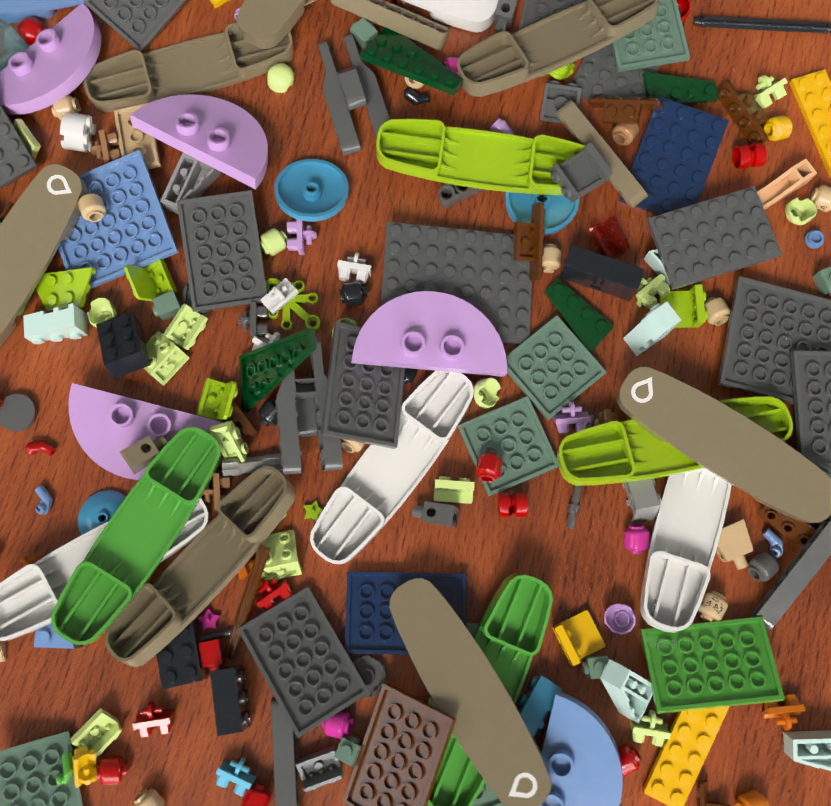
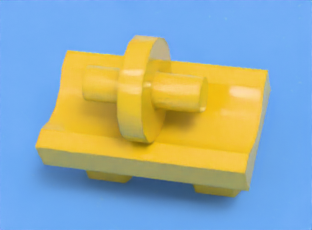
(84, 766)

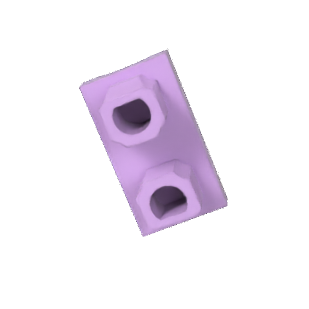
(298, 243)
(571, 415)

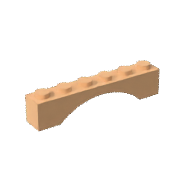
(786, 183)

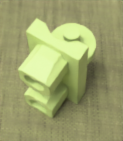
(776, 88)
(649, 288)
(650, 726)

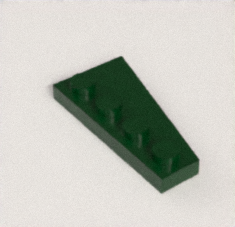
(680, 89)
(578, 315)

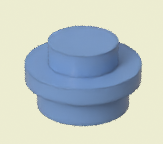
(814, 239)

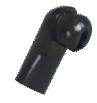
(415, 99)
(409, 375)

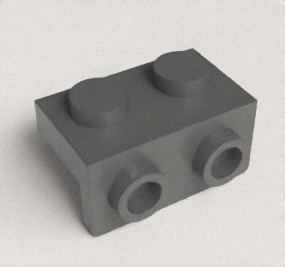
(319, 769)

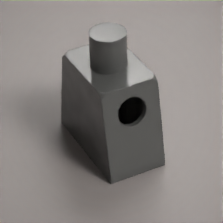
(505, 14)
(445, 515)

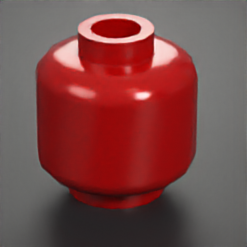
(489, 467)
(629, 759)
(111, 770)
(256, 796)

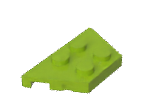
(65, 288)

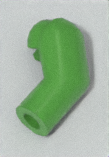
(65, 777)

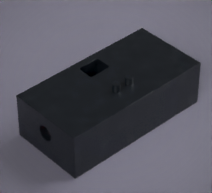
(601, 273)

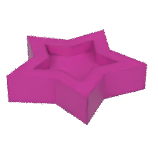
(209, 620)

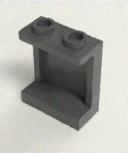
(581, 173)

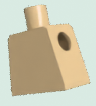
(734, 544)

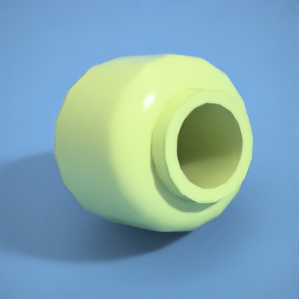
(273, 241)

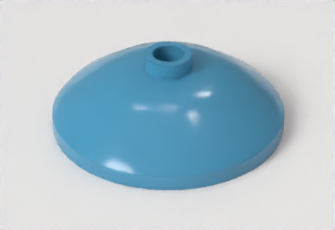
(98, 504)

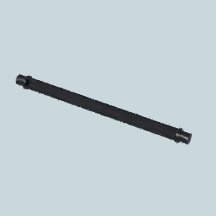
(762, 24)

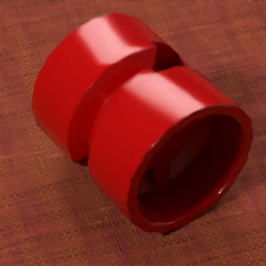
(749, 155)
(512, 504)

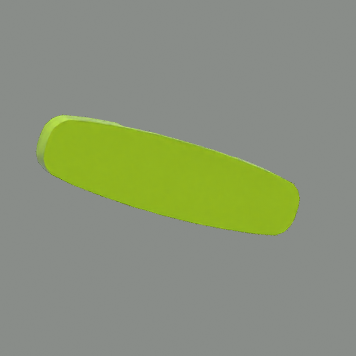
(472, 156)
(630, 453)

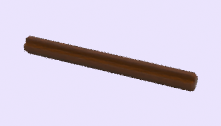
(247, 600)

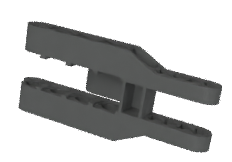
(351, 88)
(298, 418)

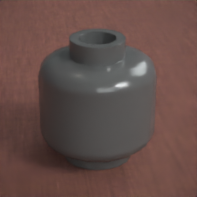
(763, 567)

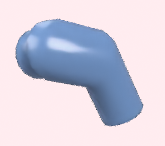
(45, 502)
(775, 542)

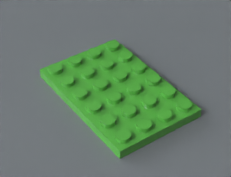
(711, 665)

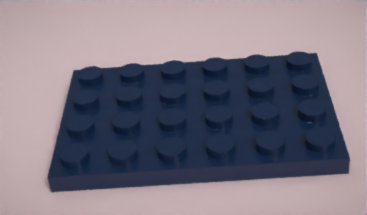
(676, 156)
(368, 615)

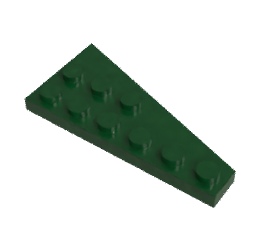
(402, 56)
(269, 365)

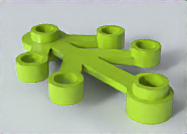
(295, 307)

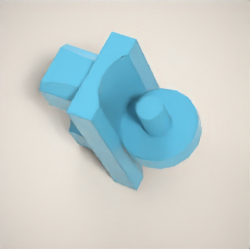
(236, 773)

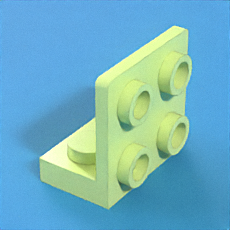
(164, 358)
(282, 558)

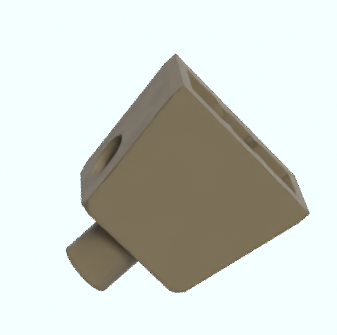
(135, 455)

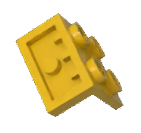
(578, 637)

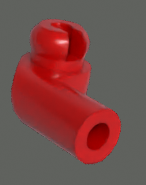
(39, 445)

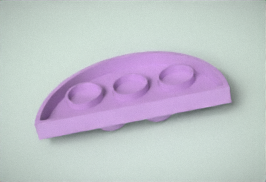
(52, 64)
(209, 132)
(431, 334)
(111, 422)

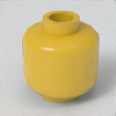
(778, 128)

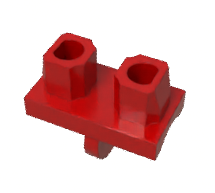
(271, 591)
(152, 717)

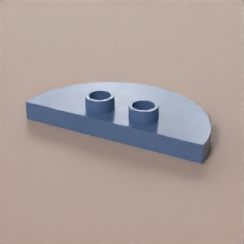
(580, 757)

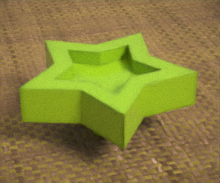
(313, 511)

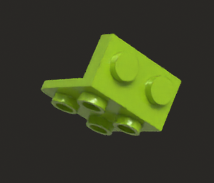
(150, 281)
(688, 306)
(217, 399)

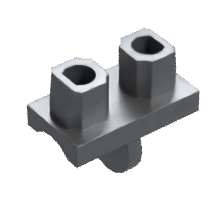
(255, 313)

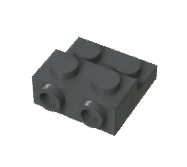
(555, 97)

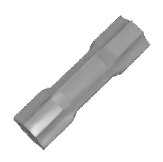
(235, 467)

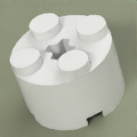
(77, 132)

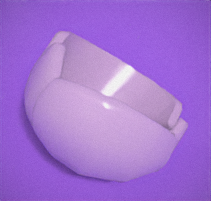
(620, 618)

